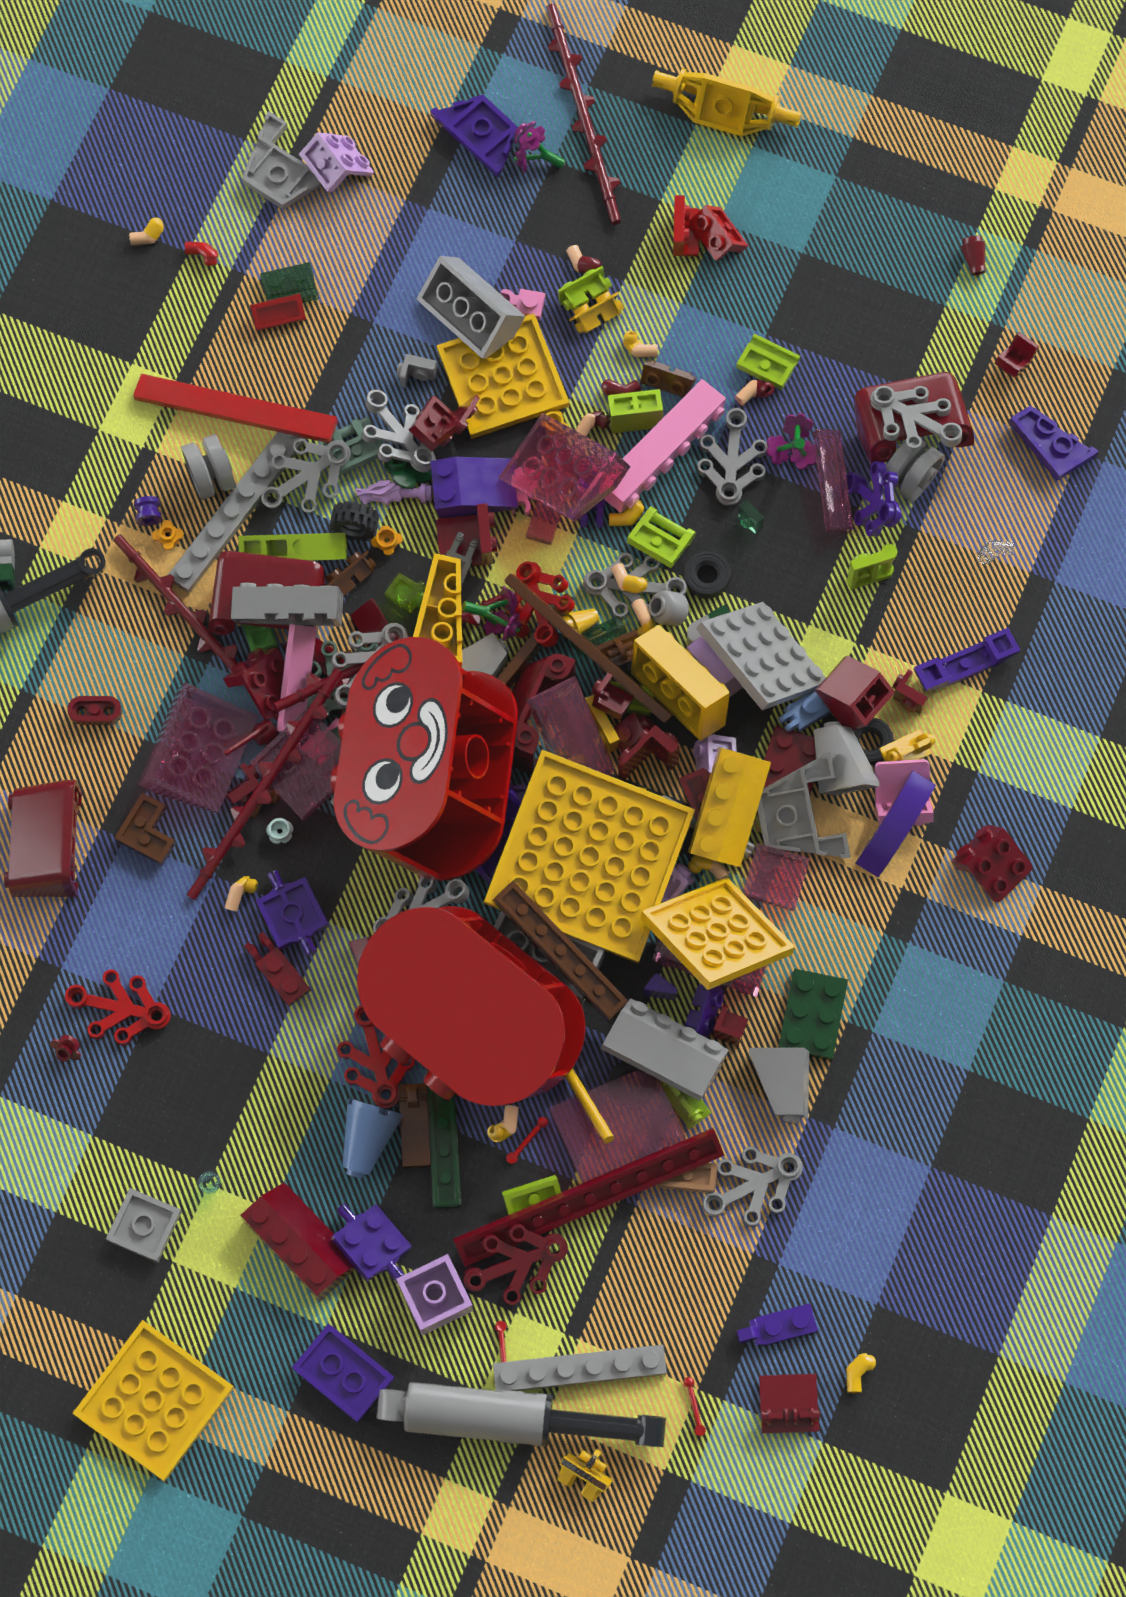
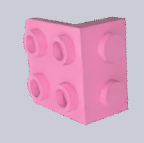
(891, 779)

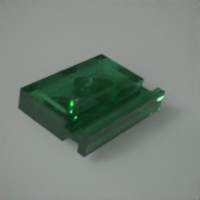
(289, 282)

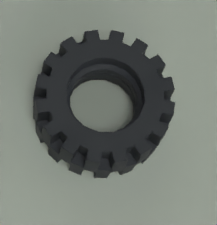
(355, 520)

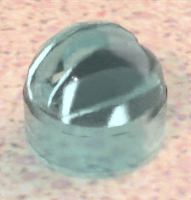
(212, 1187)

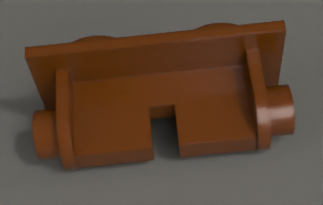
(660, 377)
(357, 566)

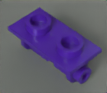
(709, 1002)

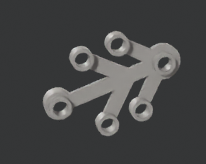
(914, 414)
(398, 435)
(731, 462)
(309, 471)
(610, 584)
(362, 657)
(448, 897)
(756, 1183)

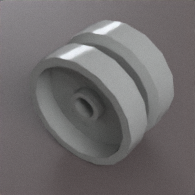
(207, 467)
(915, 469)

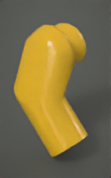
(856, 1369)

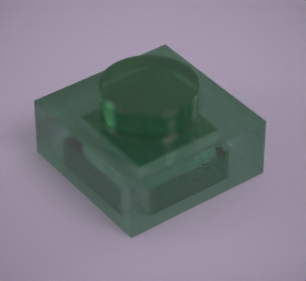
(750, 517)

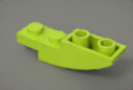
(297, 546)

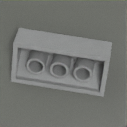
(469, 306)
(665, 1049)

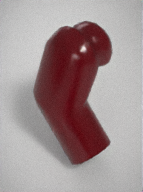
(611, 387)

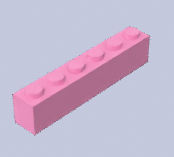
(667, 441)

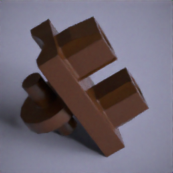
(620, 648)

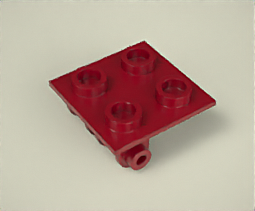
(789, 1403)

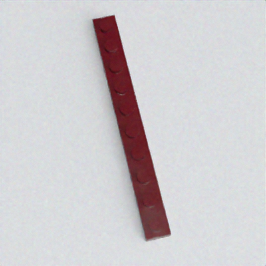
(594, 1194)

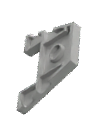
(274, 171)
(788, 813)

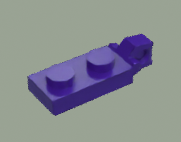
(779, 1326)

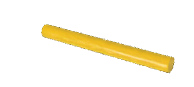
(589, 1107)

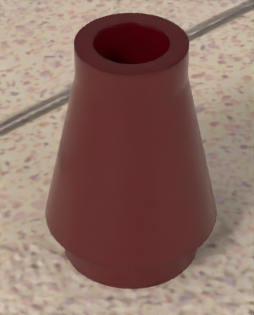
(974, 252)

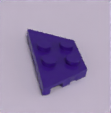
(480, 129)

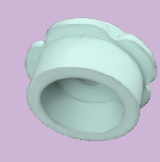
(274, 826)

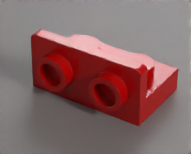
(717, 232)
(684, 237)

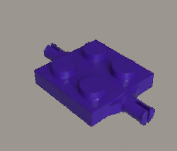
(292, 913)
(371, 1242)

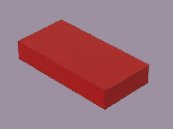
(277, 312)

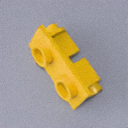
(605, 306)
(908, 747)

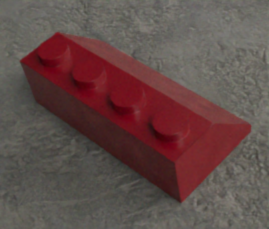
(298, 1240)

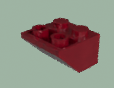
(854, 692)

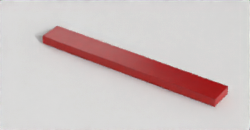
(235, 408)

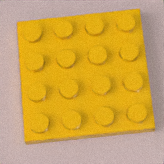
(512, 382)
(717, 933)
(153, 1400)

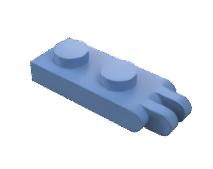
(804, 712)

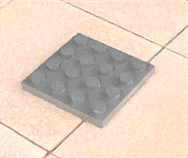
(761, 655)

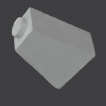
(486, 656)
(848, 758)
(784, 1079)

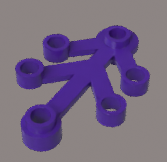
(888, 511)

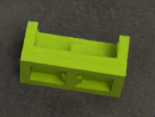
(635, 410)

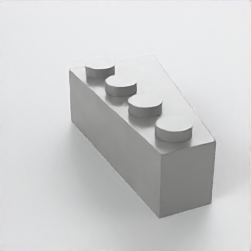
(287, 605)

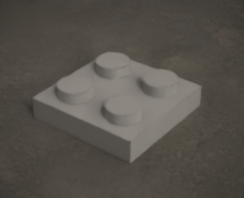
(143, 1225)

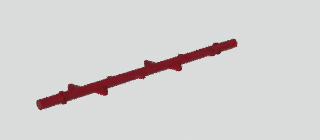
(584, 123)
(176, 606)
(315, 683)
(261, 795)

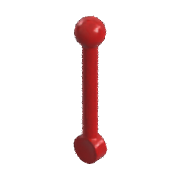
(512, 1157)
(500, 1327)
(699, 1429)

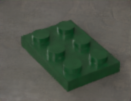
(813, 1013)

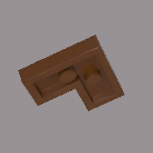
(139, 831)

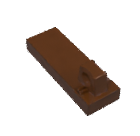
(414, 1125)

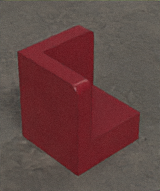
(729, 1027)

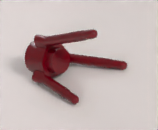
(262, 734)

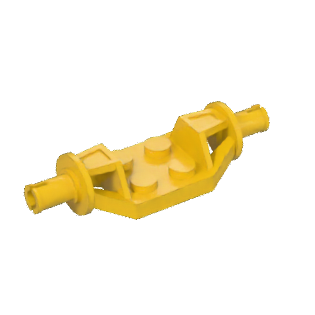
(725, 103)

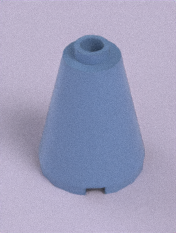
(366, 1135)

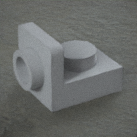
(418, 367)

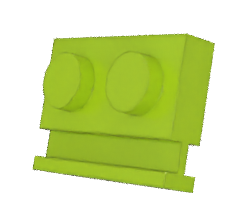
(767, 361)

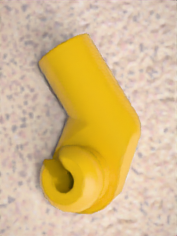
(628, 517)

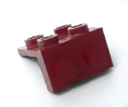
(438, 423)
(472, 527)
(261, 677)
(655, 741)
(993, 861)

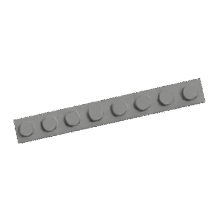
(232, 512)

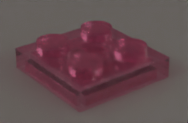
(776, 877)

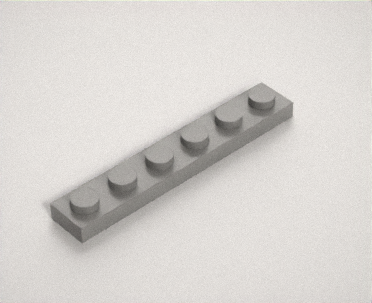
(580, 1368)

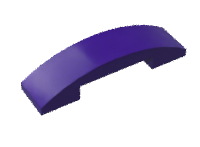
(967, 662)
(896, 824)

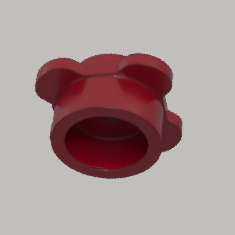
(66, 1048)

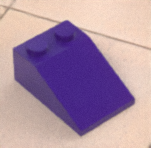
(470, 481)

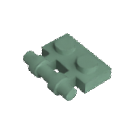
(360, 450)

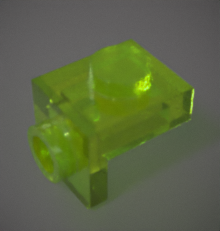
(406, 592)

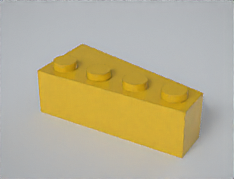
(441, 605)

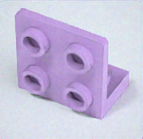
(333, 158)

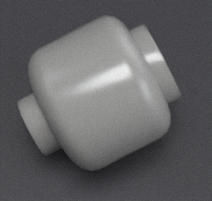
(669, 608)

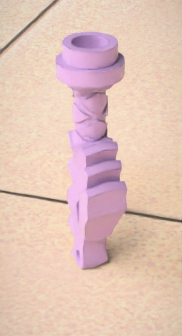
(386, 492)

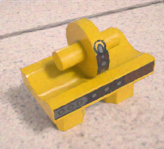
(574, 1467)

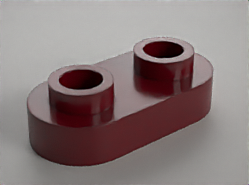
(95, 709)

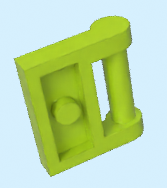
(657, 542)
(871, 568)

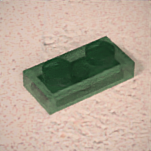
(602, 633)

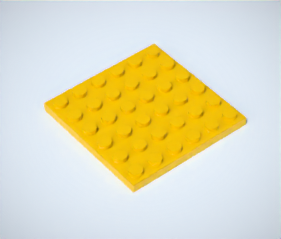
(592, 853)

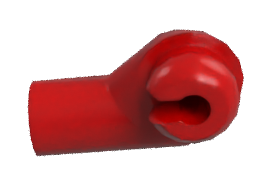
(204, 249)

